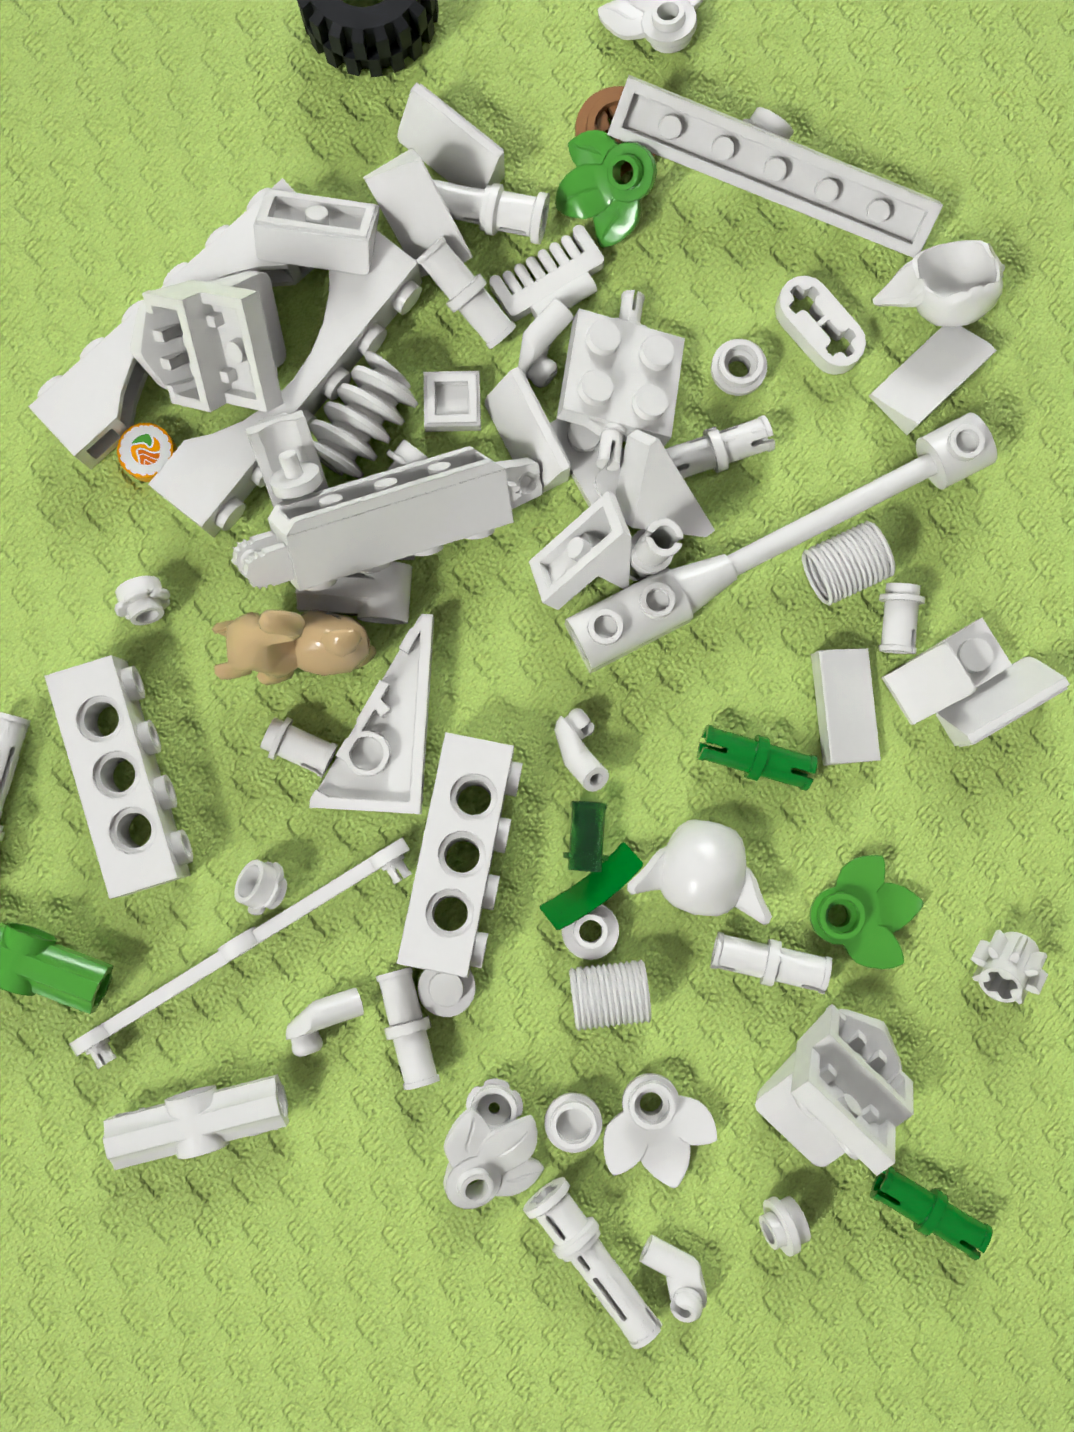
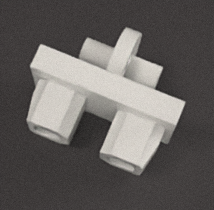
(286, 456)

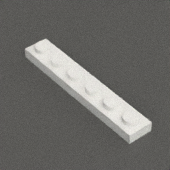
(774, 167)

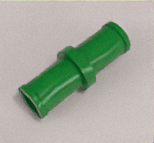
(757, 757)
(932, 1212)

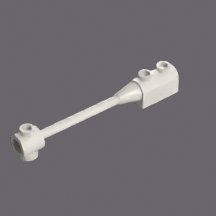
(673, 595)

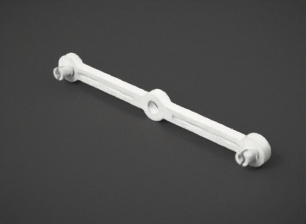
(96, 1040)

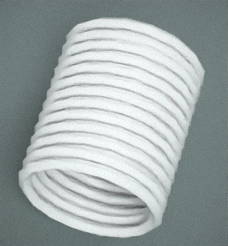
(848, 562)
(610, 995)

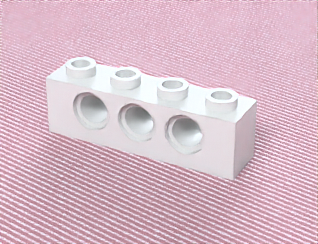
(78, 699)
(462, 764)

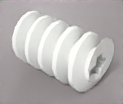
(362, 416)

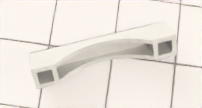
(101, 392)
(219, 470)

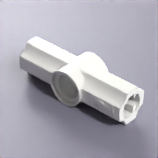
(195, 1122)

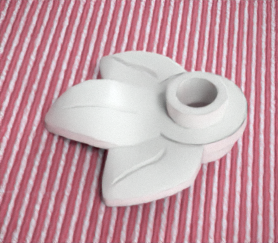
(664, 23)
(657, 1136)
(495, 1157)

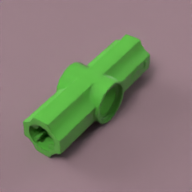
(37, 965)

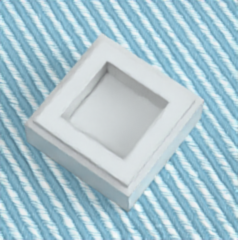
(452, 401)

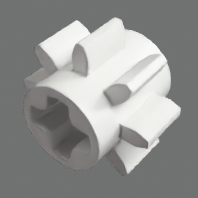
(1009, 967)

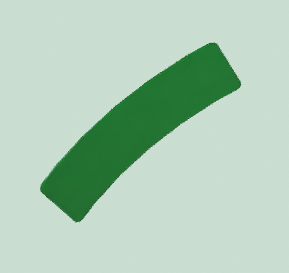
(593, 889)

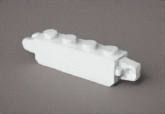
(386, 519)

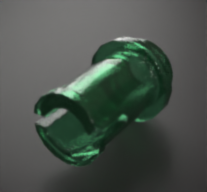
(586, 836)

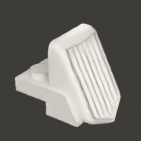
(213, 342)
(840, 1092)

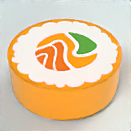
(144, 450)

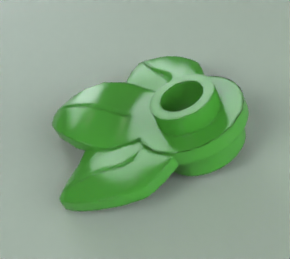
(597, 185)
(872, 912)

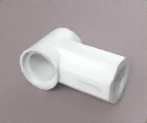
(370, 596)

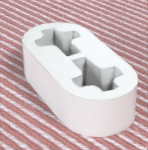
(829, 316)

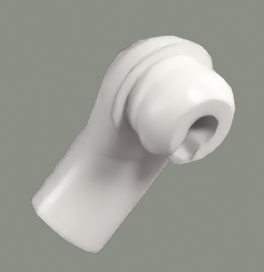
(536, 343)
(575, 755)
(320, 1015)

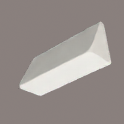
(449, 141)
(414, 206)
(316, 231)
(931, 375)
(526, 428)
(1001, 701)
(845, 706)

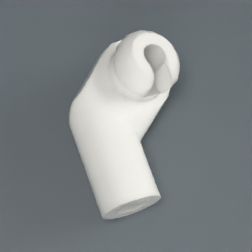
(683, 1277)

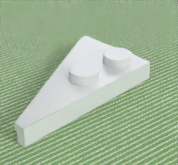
(385, 753)

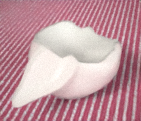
(948, 283)
(703, 872)

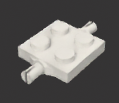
(620, 378)

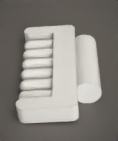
(566, 283)

